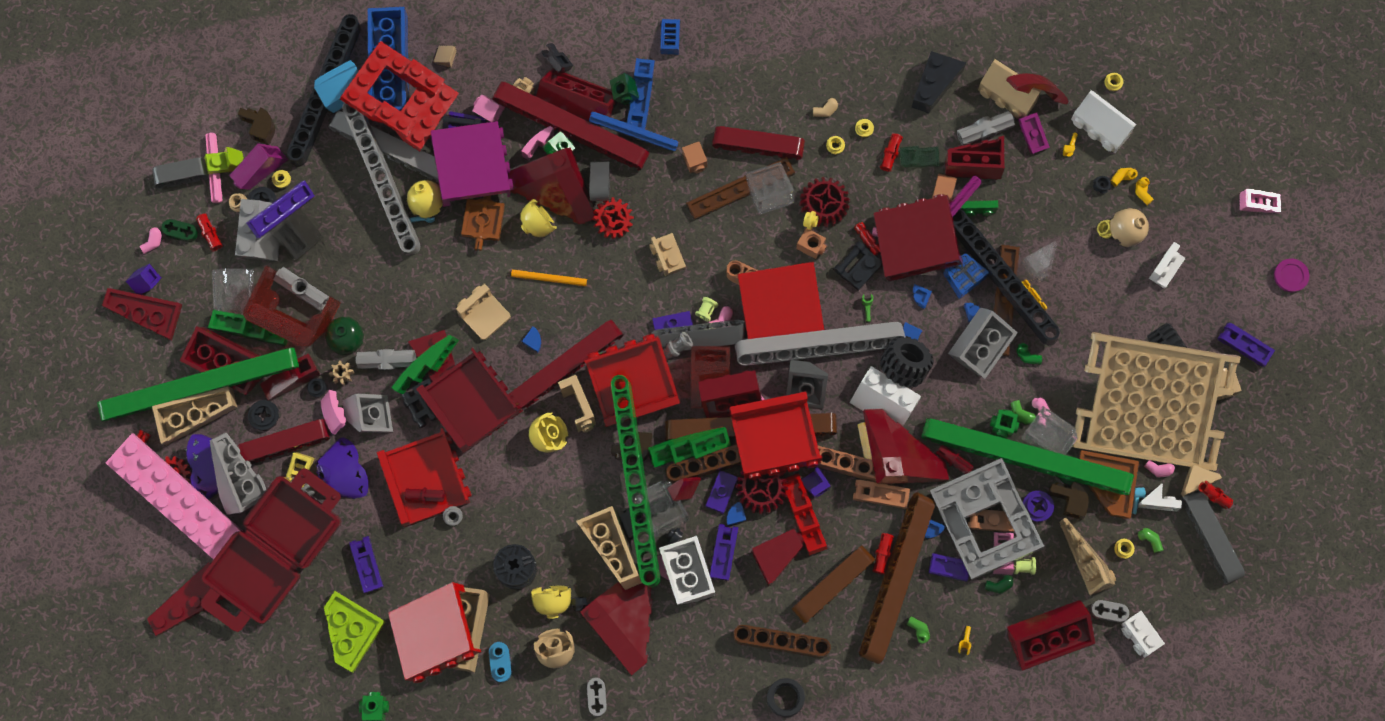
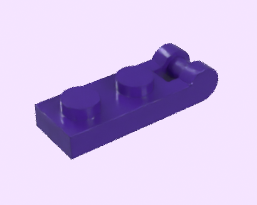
(1246, 344)
(723, 553)
(366, 565)

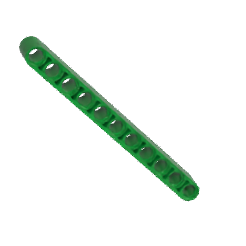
(198, 383)
(1028, 456)
(640, 488)

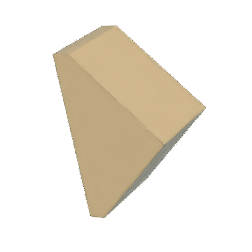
(1196, 476)

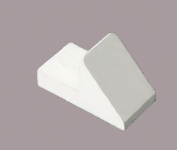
(1155, 501)

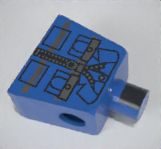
(965, 276)

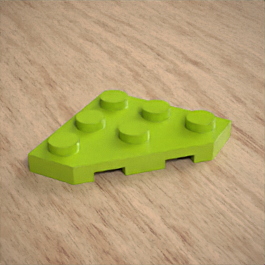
(350, 630)

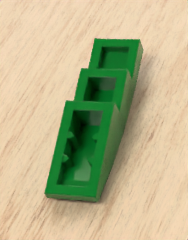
(237, 325)
(430, 359)
(689, 446)

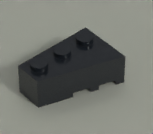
(936, 80)

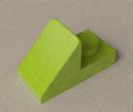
(223, 161)

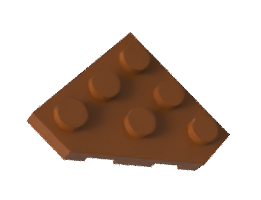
(1114, 503)

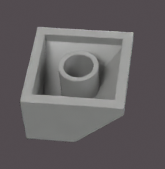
(368, 413)

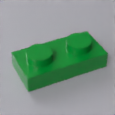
(986, 208)

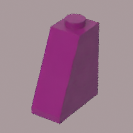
(257, 166)

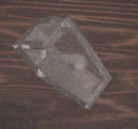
(1040, 262)

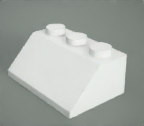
(1103, 122)
(881, 393)
(687, 571)

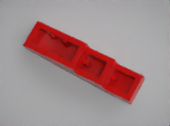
(804, 515)

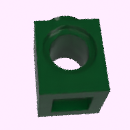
(624, 89)

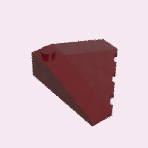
(555, 184)
(899, 455)
(622, 622)

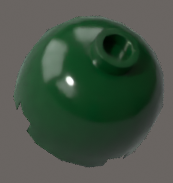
(344, 335)

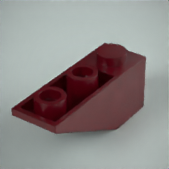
(289, 380)

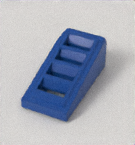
(670, 49)

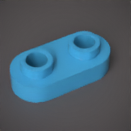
(500, 661)

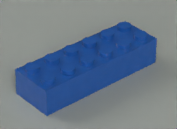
(391, 28)

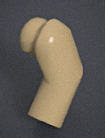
(828, 109)

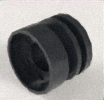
(518, 577)

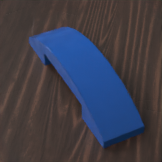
(644, 78)

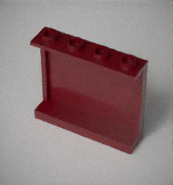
(917, 237)
(470, 401)

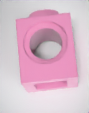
(487, 108)

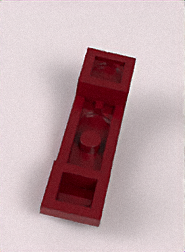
(1027, 81)

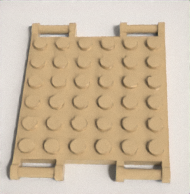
(1155, 401)

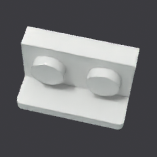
(1168, 266)
(1142, 634)

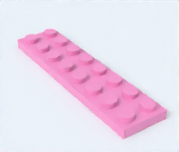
(172, 495)

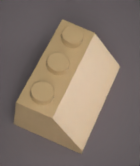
(1005, 96)

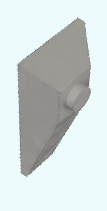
(236, 481)

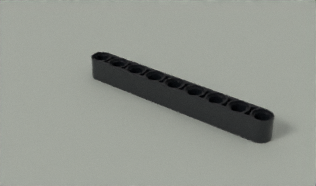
(318, 115)
(1005, 285)

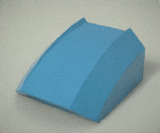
(333, 84)

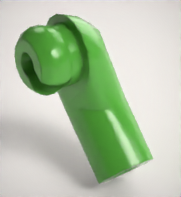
(1023, 416)
(1152, 537)
(921, 629)

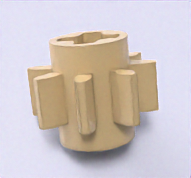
(525, 85)
(345, 375)

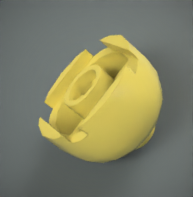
(424, 199)
(536, 220)
(548, 433)
(551, 600)

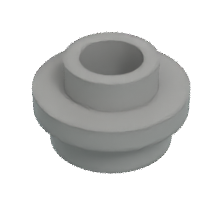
(452, 509)

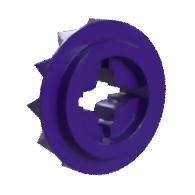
(1047, 505)

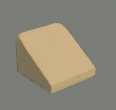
(445, 55)

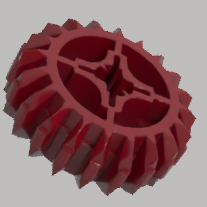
(832, 203)
(767, 496)

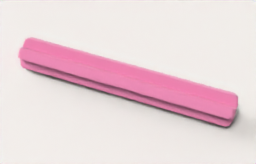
(214, 179)

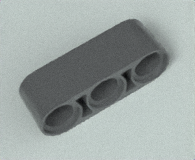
(180, 172)
(599, 181)

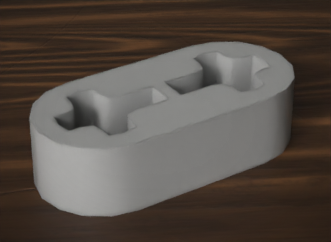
(1110, 606)
(591, 697)

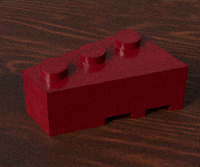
(978, 160)

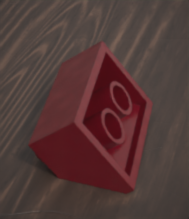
(728, 391)

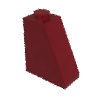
(777, 554)

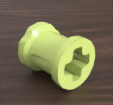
(706, 309)
(1025, 566)

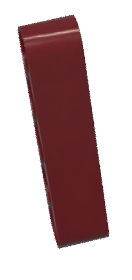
(759, 142)
(286, 440)

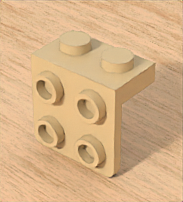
(482, 312)

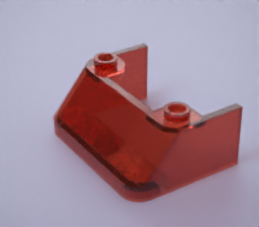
(263, 312)

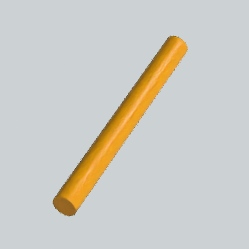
(549, 277)

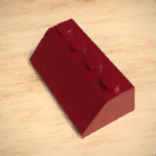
(575, 95)
(210, 351)
(1051, 634)

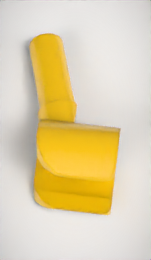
(1069, 149)
(965, 642)

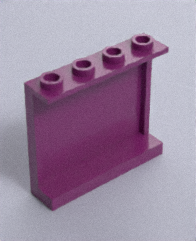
(471, 162)

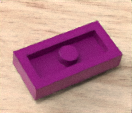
(1033, 133)

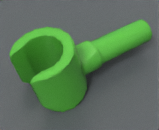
(867, 304)

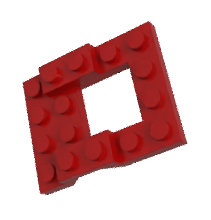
(422, 110)

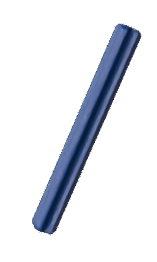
(633, 131)

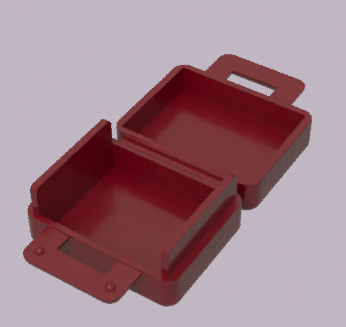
(260, 565)

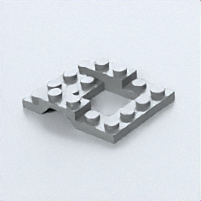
(976, 493)

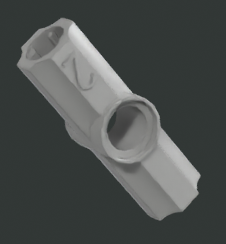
(985, 128)
(293, 283)
(385, 359)

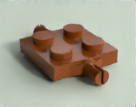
(483, 220)

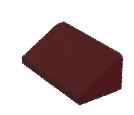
(684, 488)

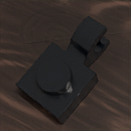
(558, 60)

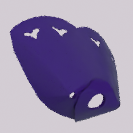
(202, 466)
(341, 470)

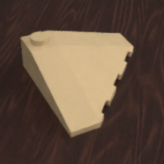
(1091, 566)

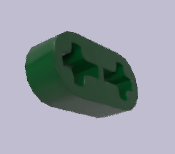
(181, 226)

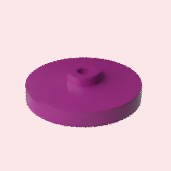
(1291, 275)

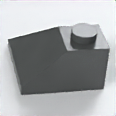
(809, 379)

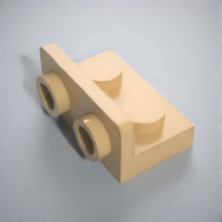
(668, 254)

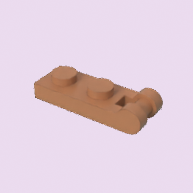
(882, 494)
(992, 521)

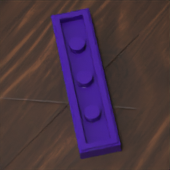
(280, 209)

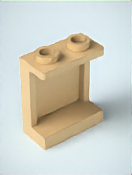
(572, 386)

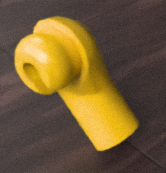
(1123, 174)
(1141, 190)

